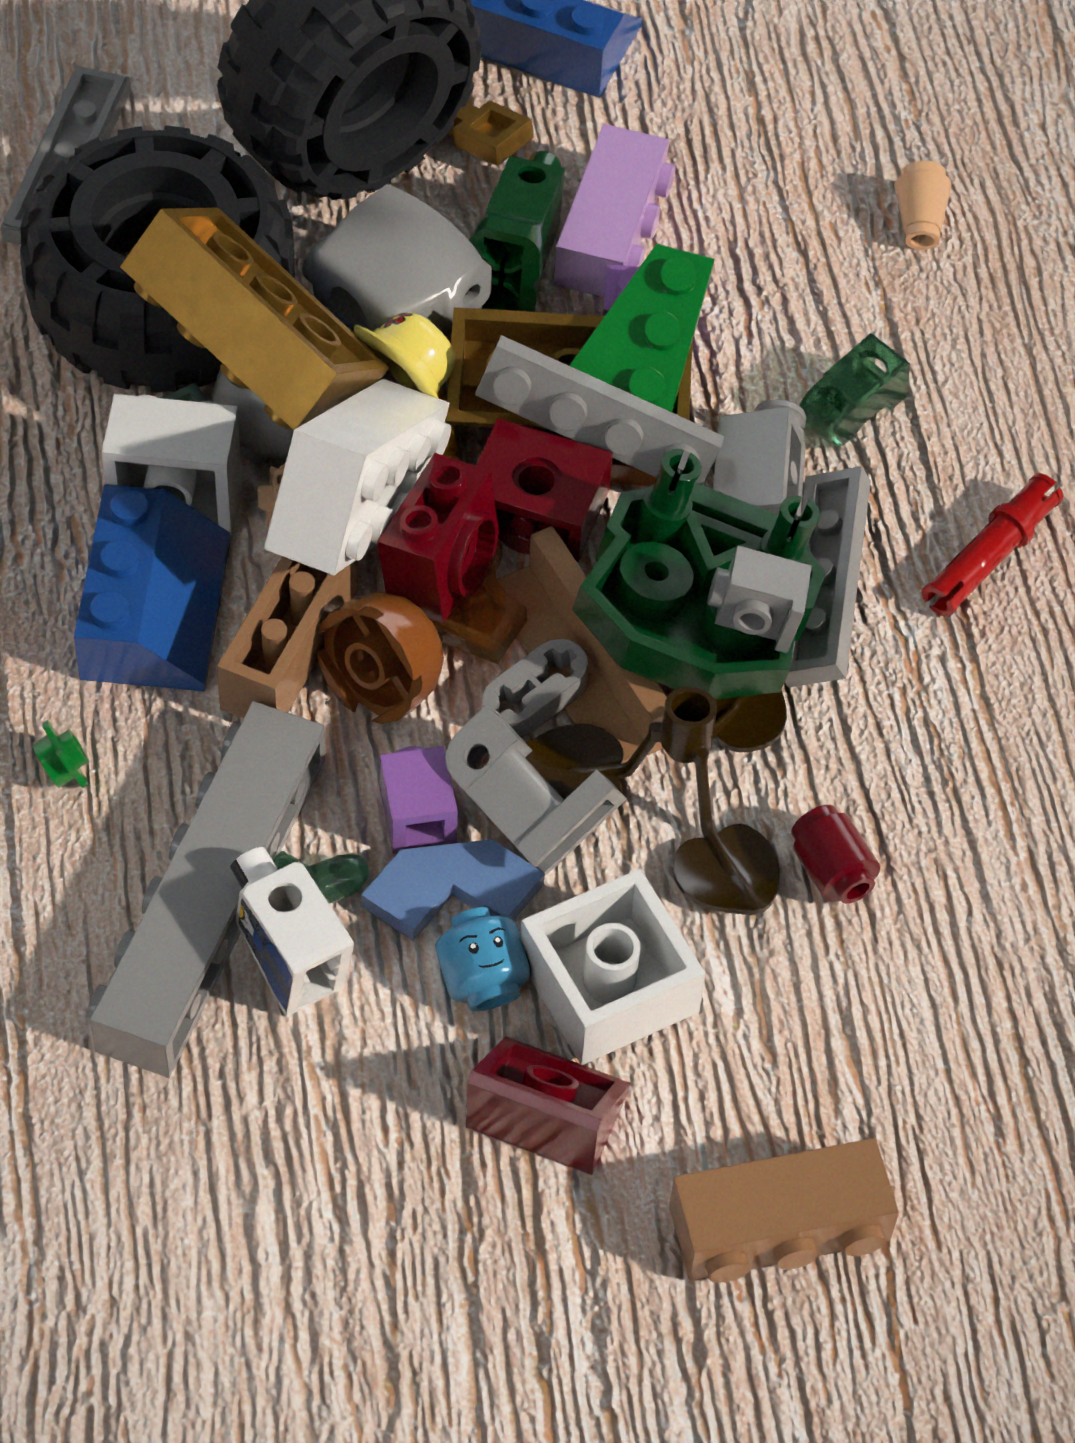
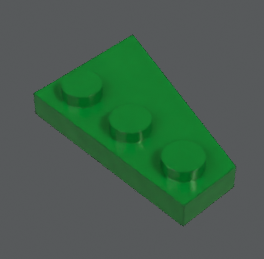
(650, 327)

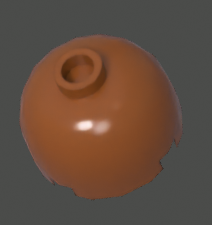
(380, 655)

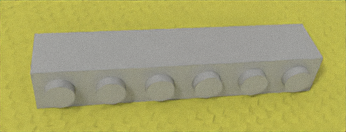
(191, 912)

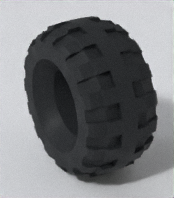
(346, 88)
(106, 204)

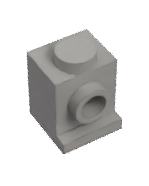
(761, 595)

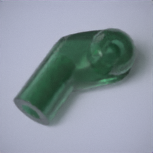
(336, 876)

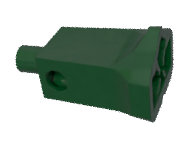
(520, 229)

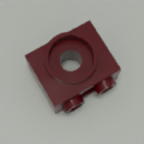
(545, 484)
(441, 537)

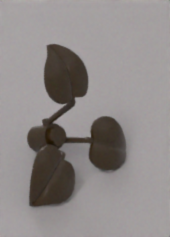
(725, 869)

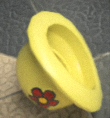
(413, 350)

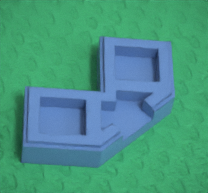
(425, 878)

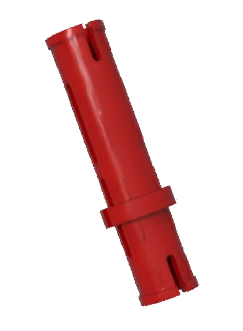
(1008, 528)

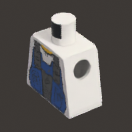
(290, 931)

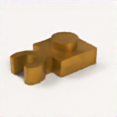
(490, 131)

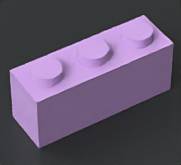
(613, 208)

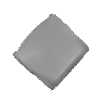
(394, 260)

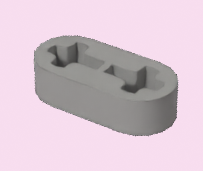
(540, 694)

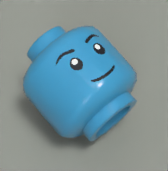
(482, 959)

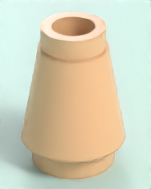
(922, 202)

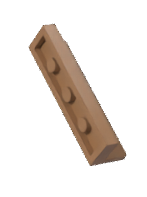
(614, 696)

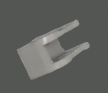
(519, 797)

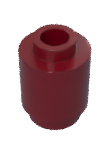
(835, 854)

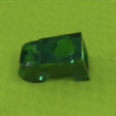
(856, 391)

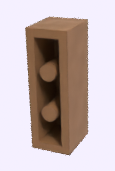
(281, 636)
(783, 1210)

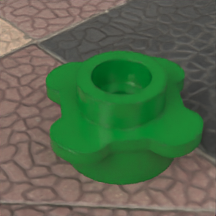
(61, 756)

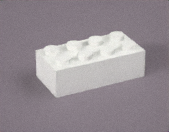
(353, 473)

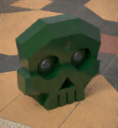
(656, 578)

